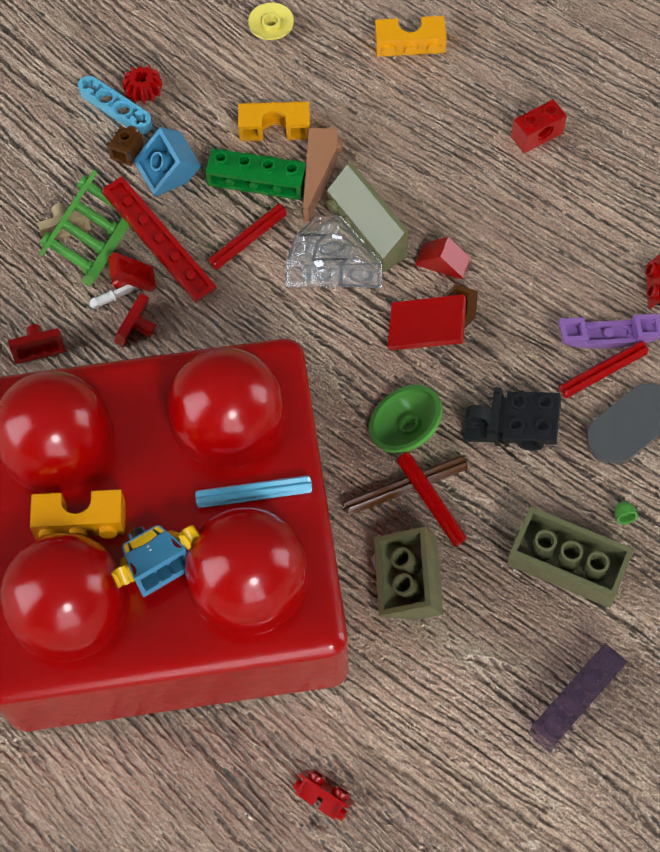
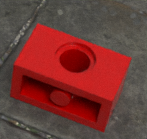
(538, 126)

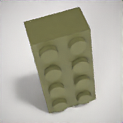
(570, 556)

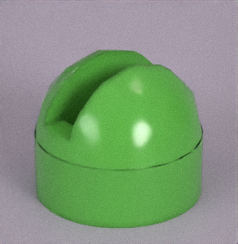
(625, 513)

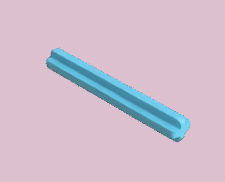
(253, 491)

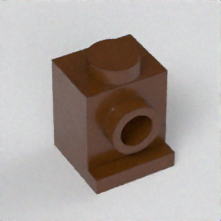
(125, 145)

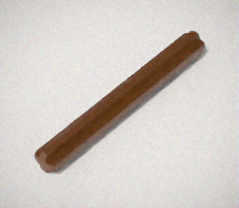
(403, 486)

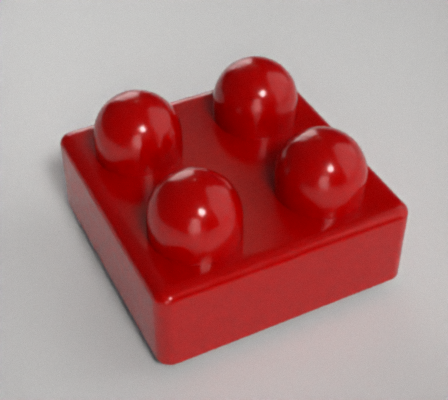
(258, 584)

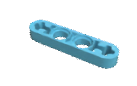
(118, 101)

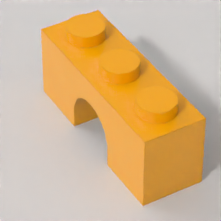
(394, 41)
(256, 117)
(102, 518)

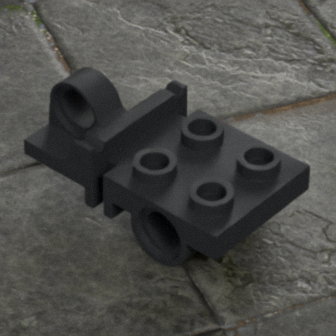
(520, 418)

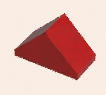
(443, 257)

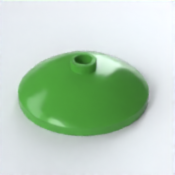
(405, 419)

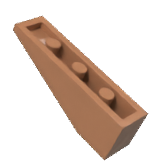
(321, 160)

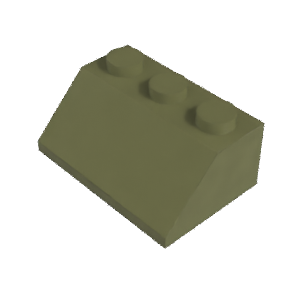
(408, 575)

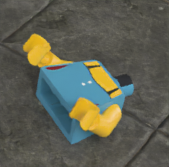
(153, 557)

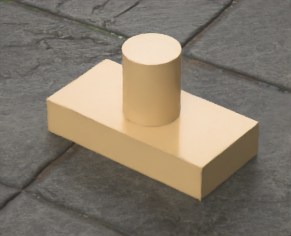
(58, 211)

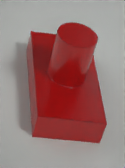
(131, 272)
(135, 322)
(36, 344)

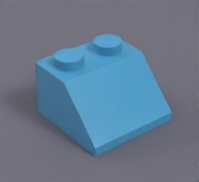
(166, 161)

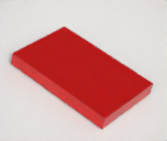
(427, 322)

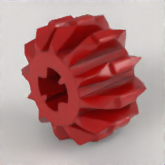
(142, 84)

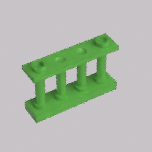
(102, 248)

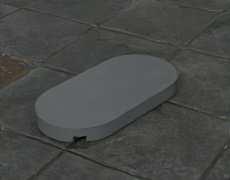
(626, 426)

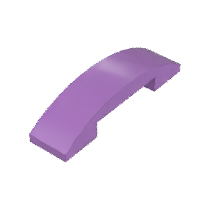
(609, 333)

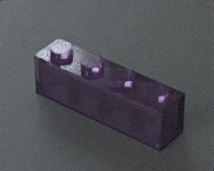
(577, 698)

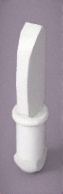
(111, 296)

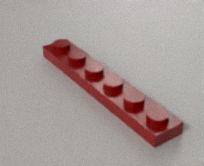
(158, 239)

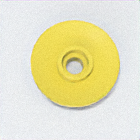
(270, 21)

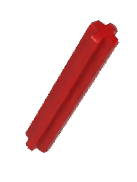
(247, 236)
(603, 369)
(431, 499)

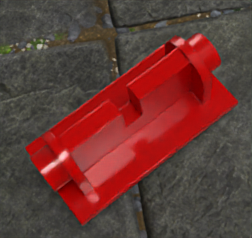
(653, 281)
(333, 797)

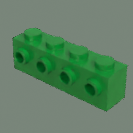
(256, 174)

